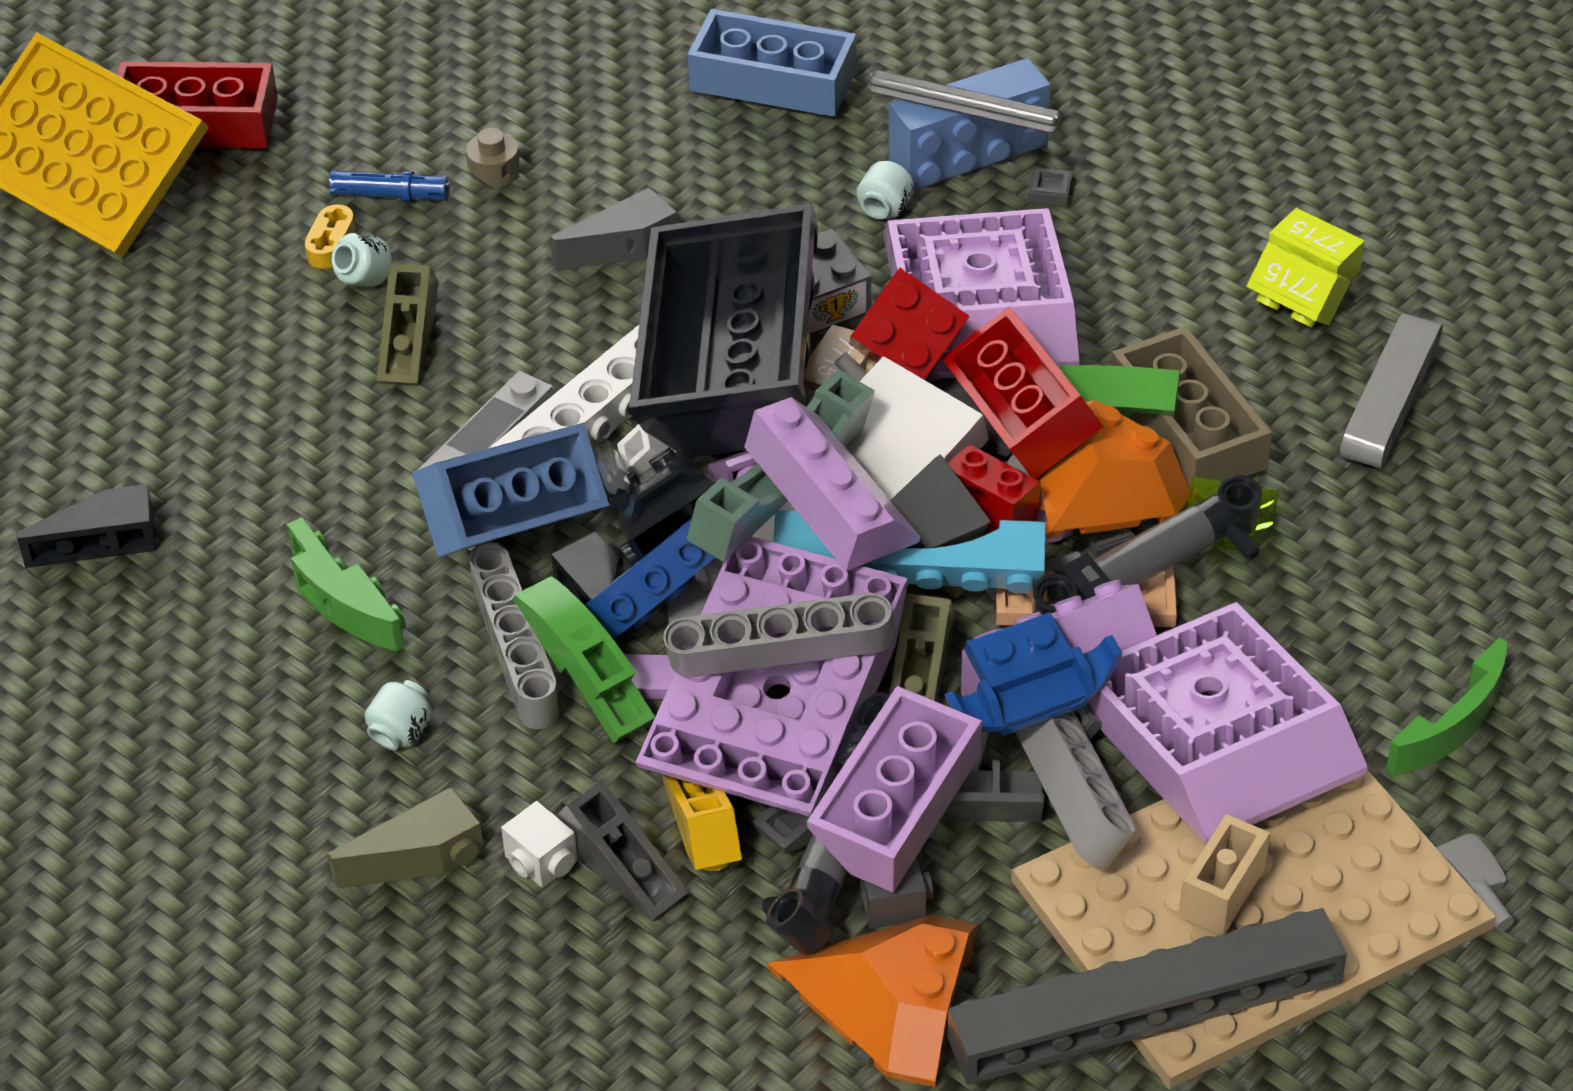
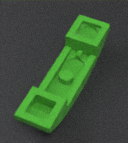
(1427, 743)

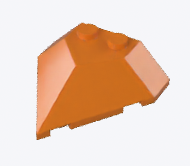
(1113, 479)
(888, 991)

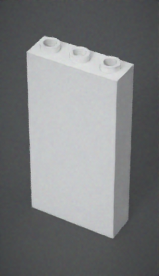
(905, 430)

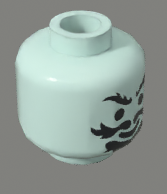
(885, 190)
(361, 260)
(398, 715)

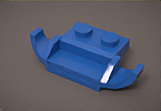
(1032, 675)

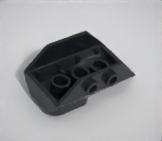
(657, 494)

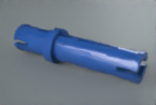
(404, 186)

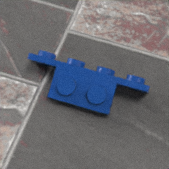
(648, 582)

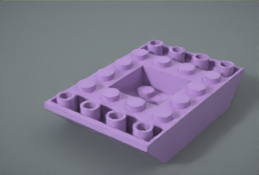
(988, 265)
(725, 727)
(1246, 749)

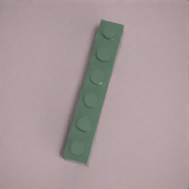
(738, 508)

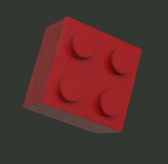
(909, 326)

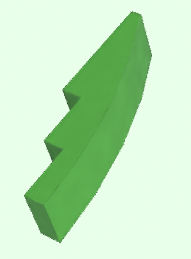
(1127, 387)

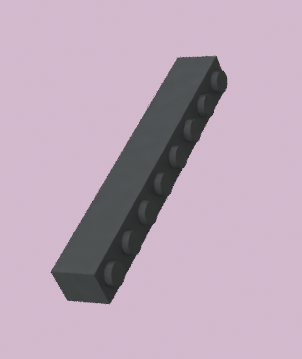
(1145, 995)

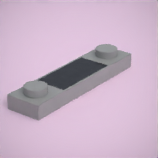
(496, 417)

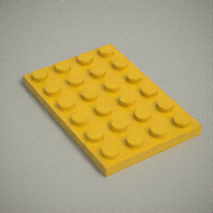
(88, 144)

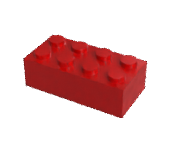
(229, 97)
(1022, 392)

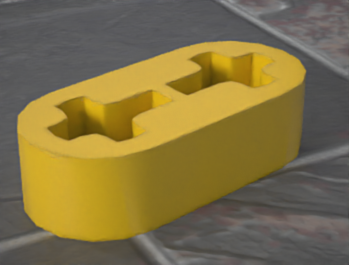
(321, 234)

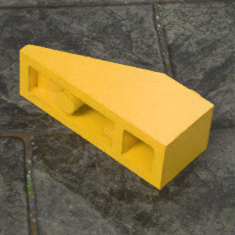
(704, 823)

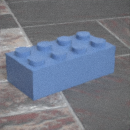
(772, 62)
(946, 143)
(510, 489)

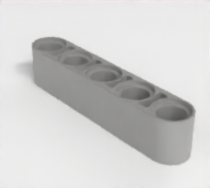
(1391, 391)
(514, 641)
(800, 645)
(1078, 788)

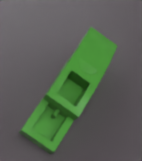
(343, 594)
(588, 653)

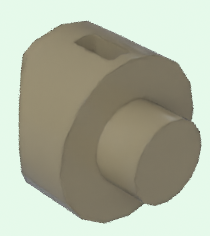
(490, 152)

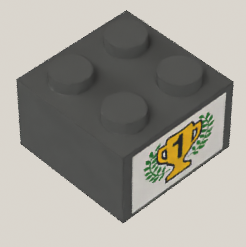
(840, 284)

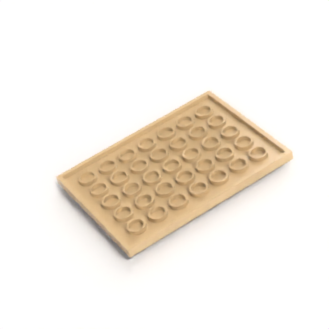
(1339, 852)

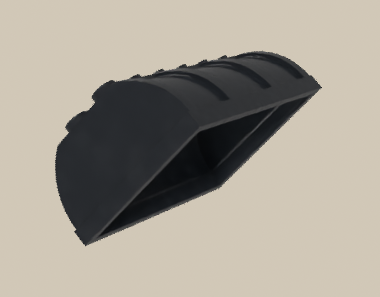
(723, 326)

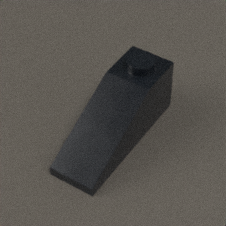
(97, 527)

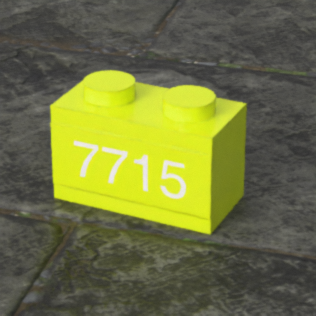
(1319, 243)
(1297, 284)

